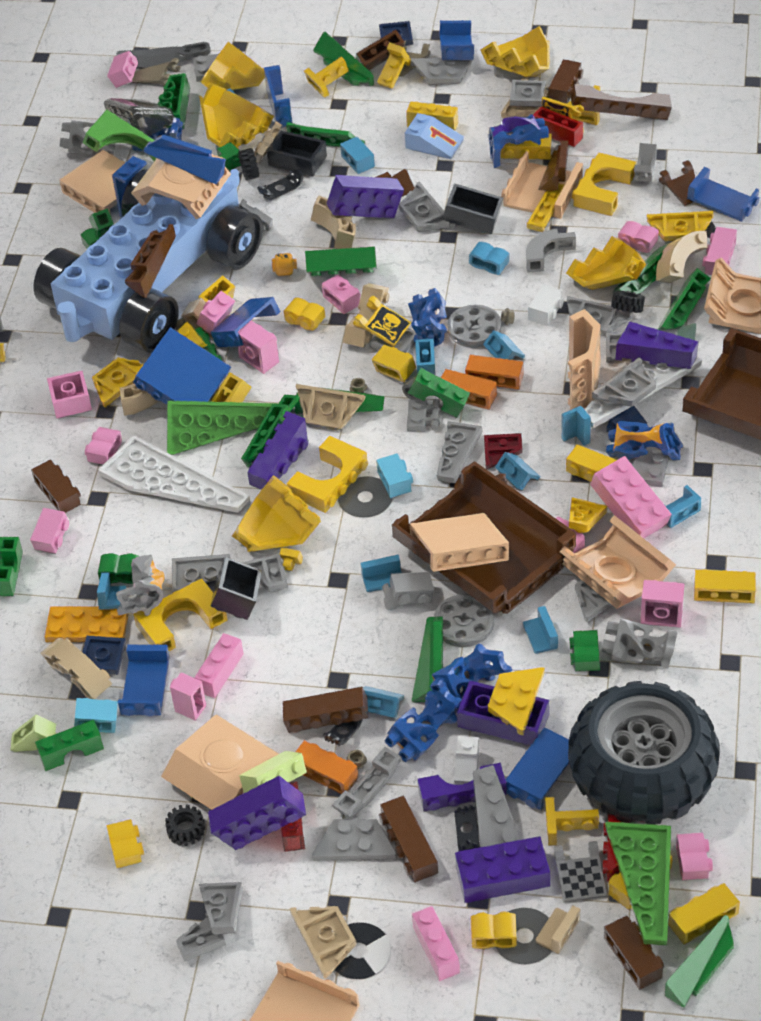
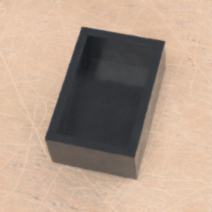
(298, 152)
(472, 208)
(236, 588)

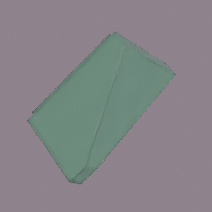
(688, 331)

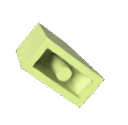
(33, 730)

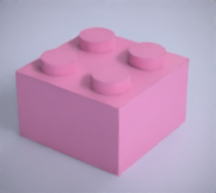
(258, 347)
(69, 394)
(662, 603)

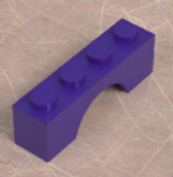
(437, 793)

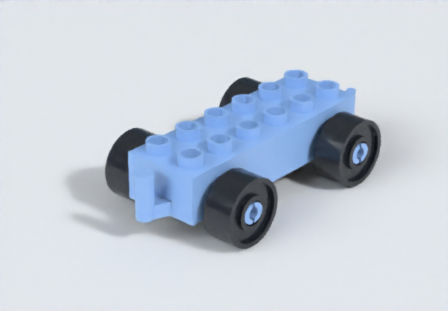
(92, 288)

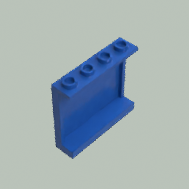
(181, 371)

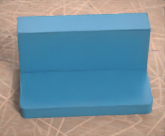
(502, 346)
(576, 424)
(516, 470)
(378, 572)
(107, 594)
(541, 632)
(383, 701)

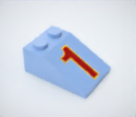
(432, 137)

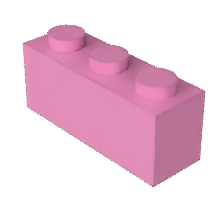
(722, 245)
(220, 664)
(435, 943)

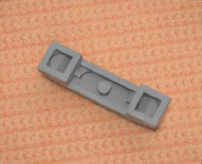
(369, 785)

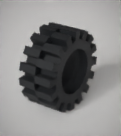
(248, 164)
(628, 301)
(186, 835)

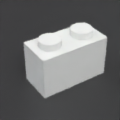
(545, 305)

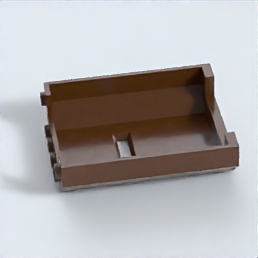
(732, 387)
(532, 536)

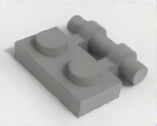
(417, 415)

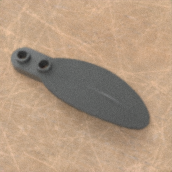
(158, 56)

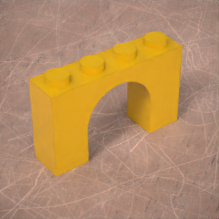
(602, 168)
(324, 493)
(194, 598)

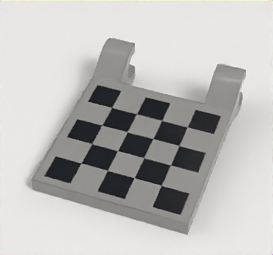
(582, 876)

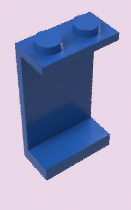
(456, 40)
(280, 108)
(123, 176)
(720, 197)
(227, 332)
(145, 680)
(538, 769)

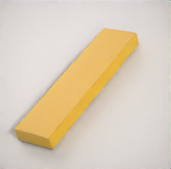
(544, 210)

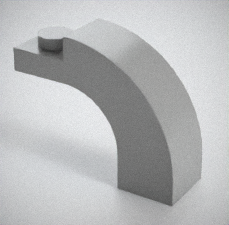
(646, 162)
(545, 244)

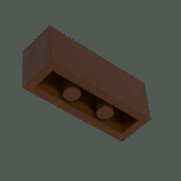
(377, 52)
(564, 80)
(56, 486)
(635, 956)

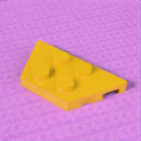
(675, 225)
(113, 377)
(515, 696)

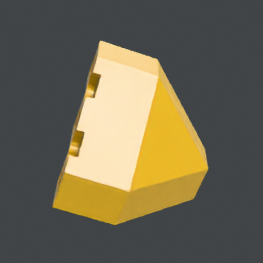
(523, 55)
(233, 70)
(232, 117)
(607, 267)
(275, 519)

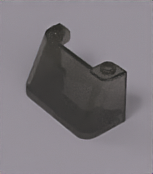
(141, 114)

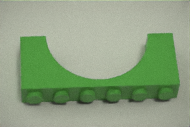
(112, 129)

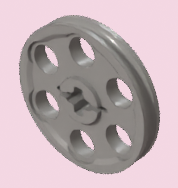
(478, 324)
(473, 621)

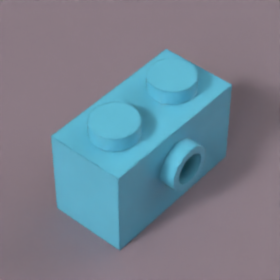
(394, 475)
(101, 711)

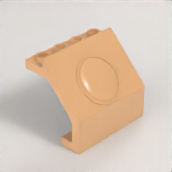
(178, 185)
(734, 299)
(583, 358)
(618, 564)
(212, 760)

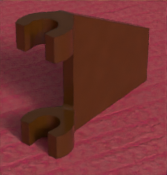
(679, 185)

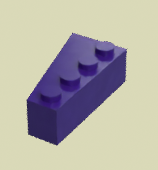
(656, 346)
(280, 451)

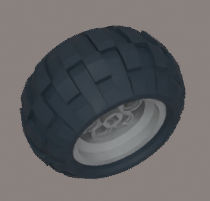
(661, 736)

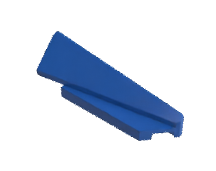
(187, 157)

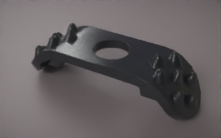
(290, 183)
(338, 738)
(471, 839)

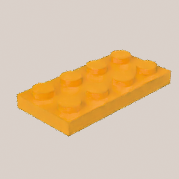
(84, 621)

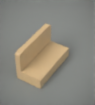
(558, 929)

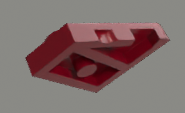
(498, 444)

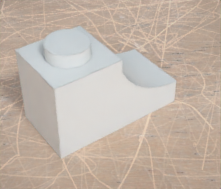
(466, 759)

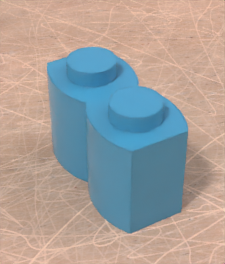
(489, 258)

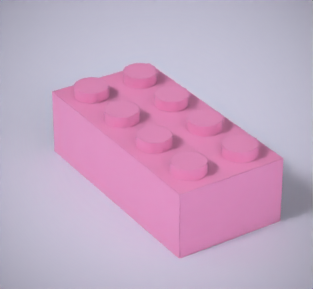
(630, 497)

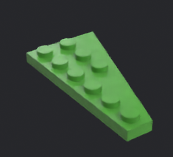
(201, 423)
(645, 868)

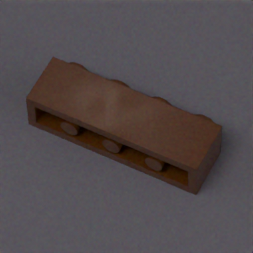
(325, 709)
(408, 838)

